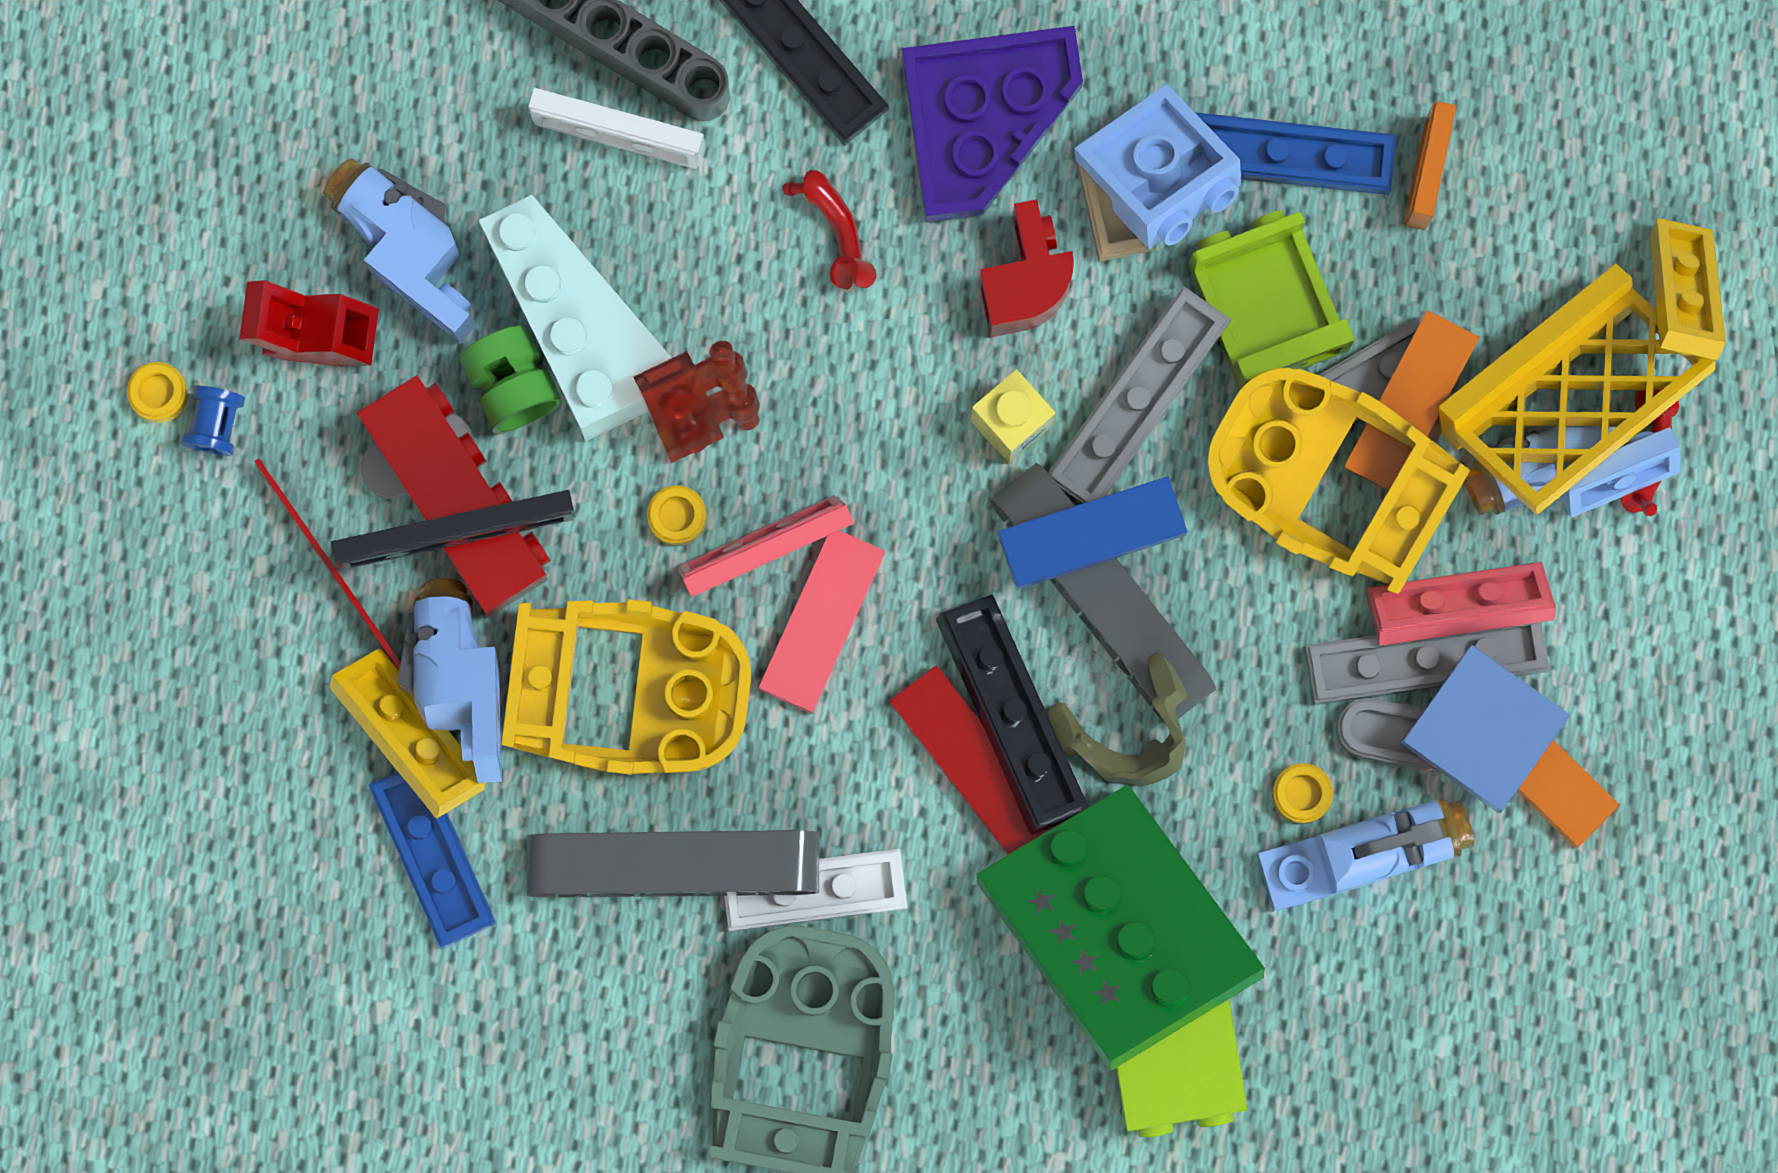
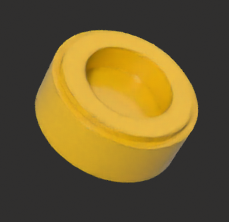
(157, 392)
(676, 515)
(1302, 793)

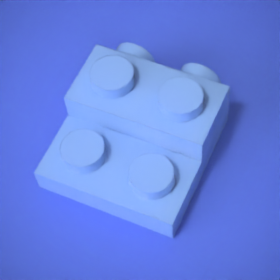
(1161, 167)

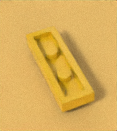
(1687, 289)
(422, 756)

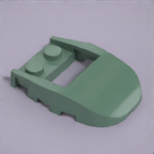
(813, 994)

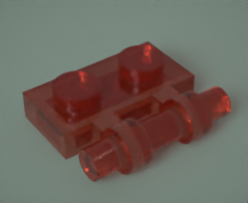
(679, 403)

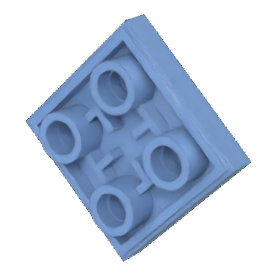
(1485, 729)

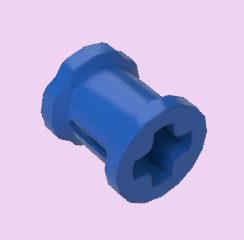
(212, 420)

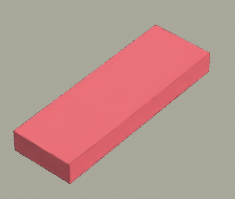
(764, 545)
(1461, 604)
(821, 621)

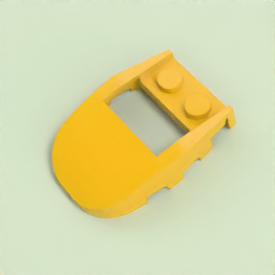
(1281, 443)
(686, 696)

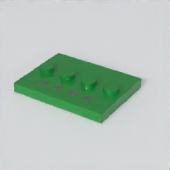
(1120, 927)

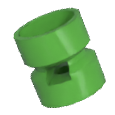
(519, 397)

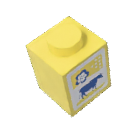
(1012, 416)

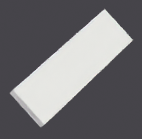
(617, 128)
(846, 888)

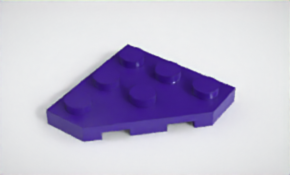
(983, 111)

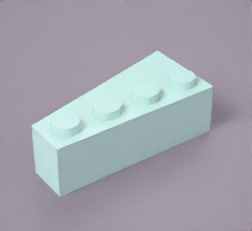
(574, 316)

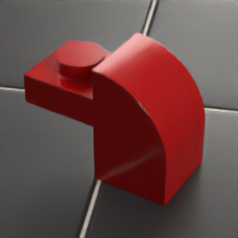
(1030, 290)
(308, 327)

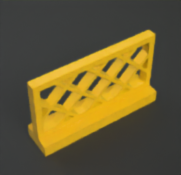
(1533, 366)

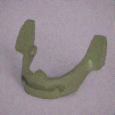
(1157, 760)

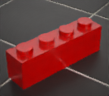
(445, 481)

